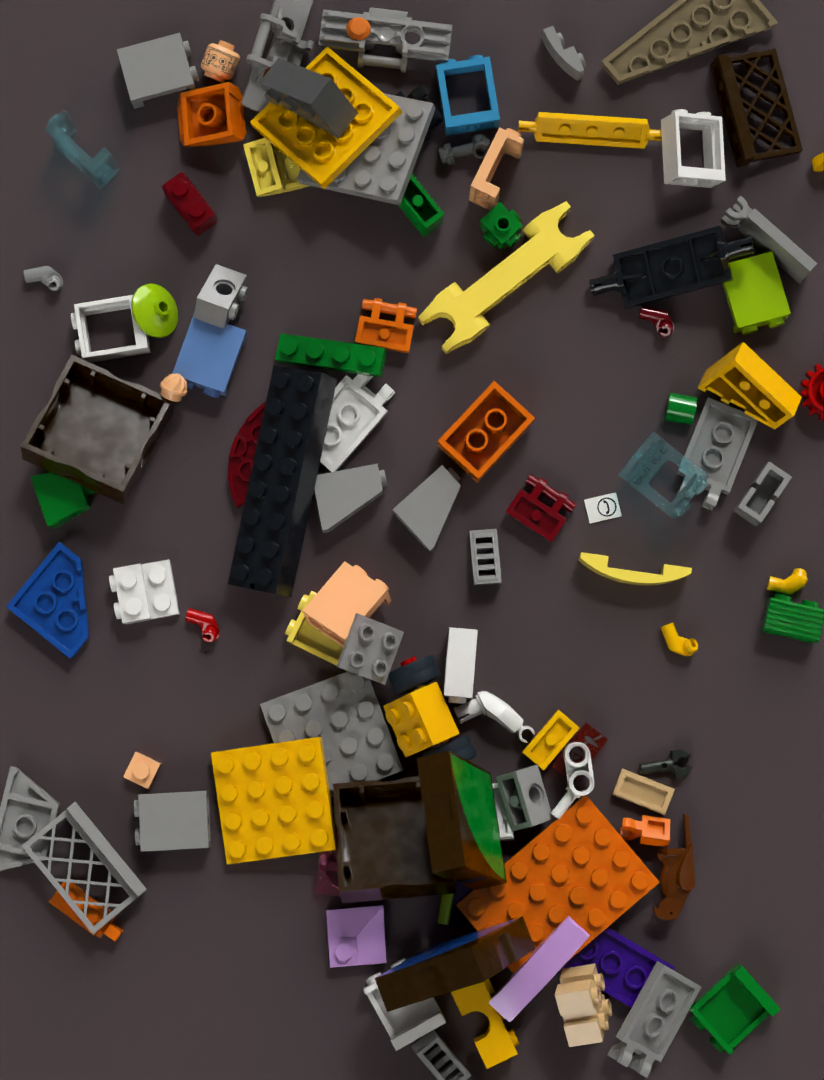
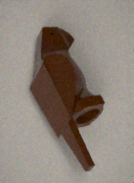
(676, 876)

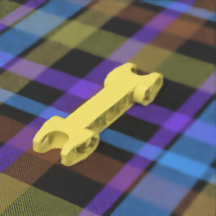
(544, 247)

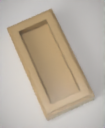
(643, 791)

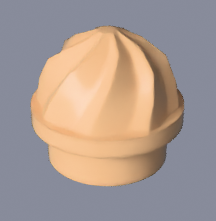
(173, 387)

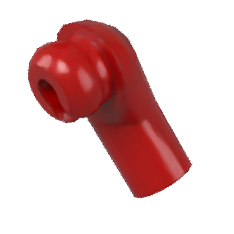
(206, 623)

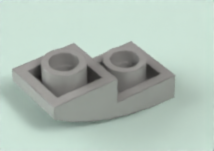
(567, 58)

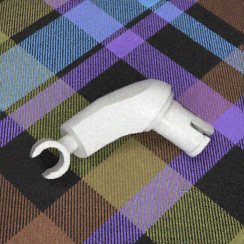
(495, 708)

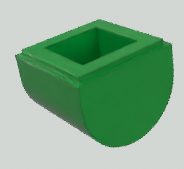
(680, 408)

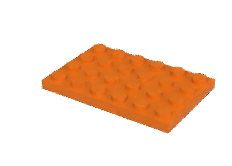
(569, 870)

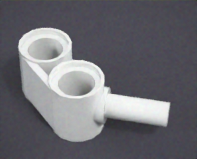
(573, 769)

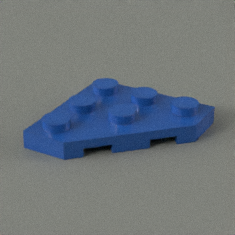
(56, 601)

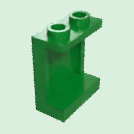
(732, 1009)

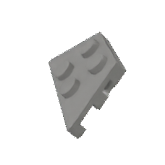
(23, 814)

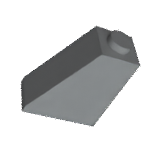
(347, 492)
(429, 506)

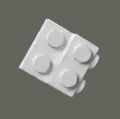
(144, 592)

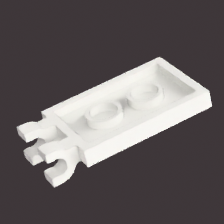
(352, 418)

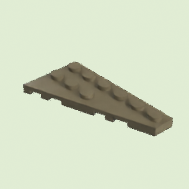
(685, 32)

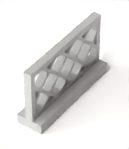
(104, 852)

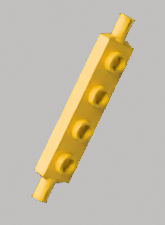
(590, 130)

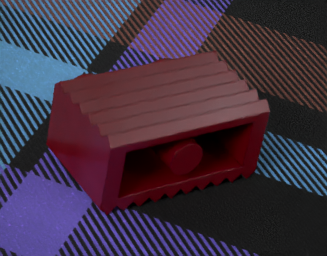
(190, 203)

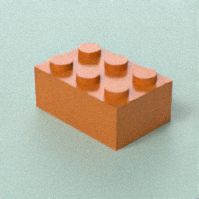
(485, 431)

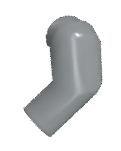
(46, 275)

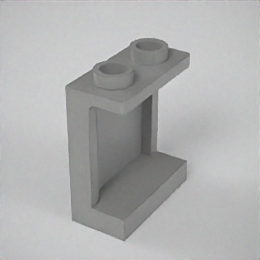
(157, 68)
(173, 821)

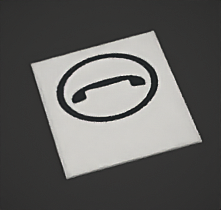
(602, 508)

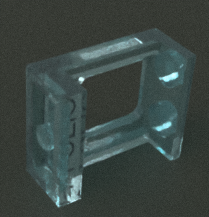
(99, 169)
(646, 465)

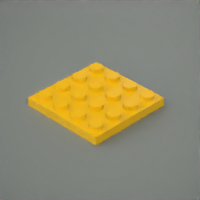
(312, 148)
(274, 800)

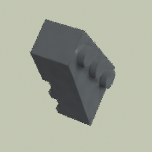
(308, 96)

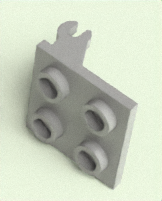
(370, 649)

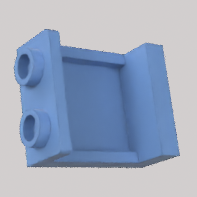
(210, 356)

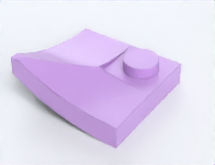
(356, 936)

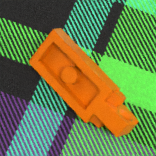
(94, 913)

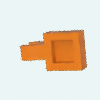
(650, 829)

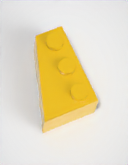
(752, 385)

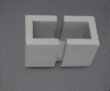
(766, 485)

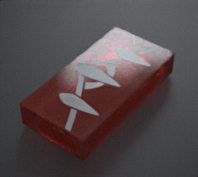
(587, 736)

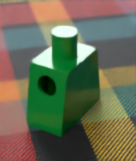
(60, 498)

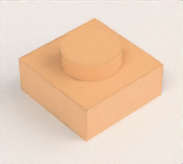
(142, 770)

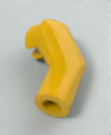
(789, 585)

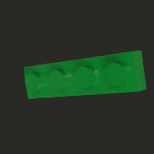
(331, 355)

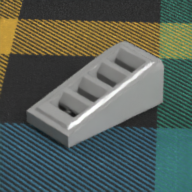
(488, 579)
(426, 1043)

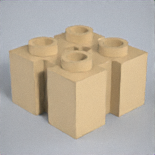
(583, 1005)

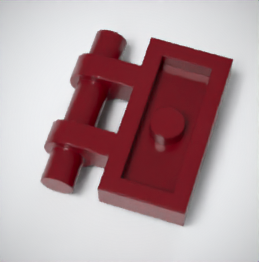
(535, 514)

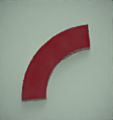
(242, 456)

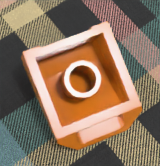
(211, 115)

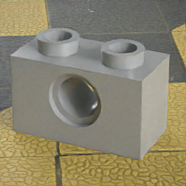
(220, 296)
(524, 798)

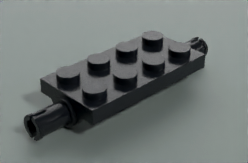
(672, 267)

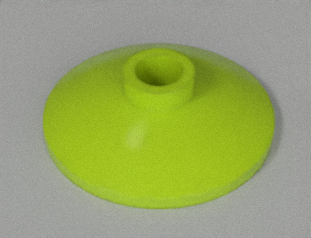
(154, 310)

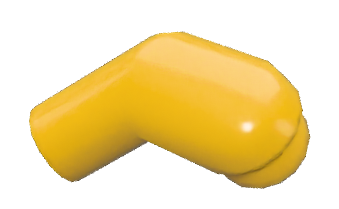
(677, 643)

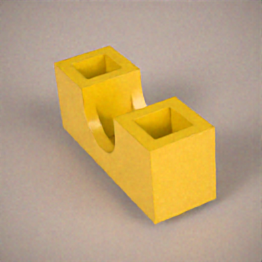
(496, 1043)

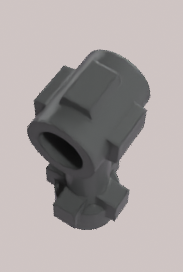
(478, 146)

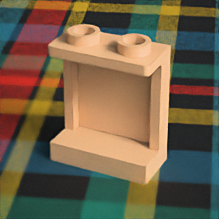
(481, 190)
(342, 597)

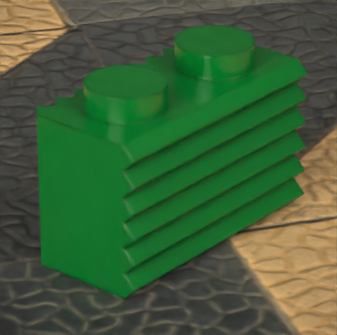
(421, 208)
(793, 619)

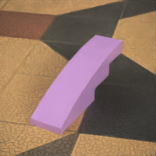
(539, 968)

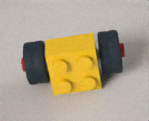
(423, 715)

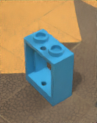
(472, 121)

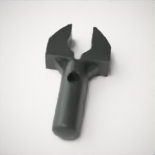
(666, 765)

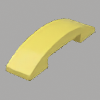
(599, 564)

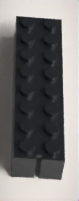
(282, 480)

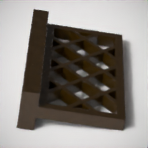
(734, 112)

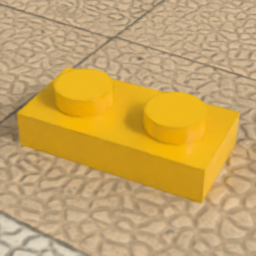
(550, 739)

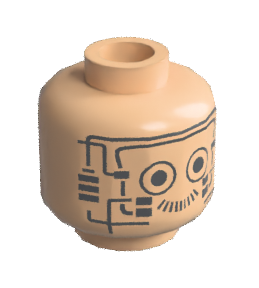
(220, 61)

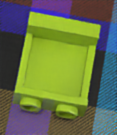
(756, 294)

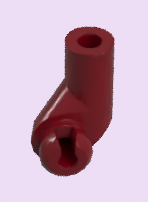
(659, 318)

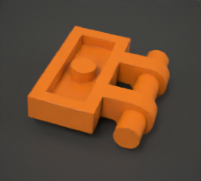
(384, 333)

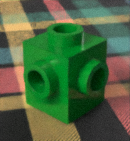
(497, 219)

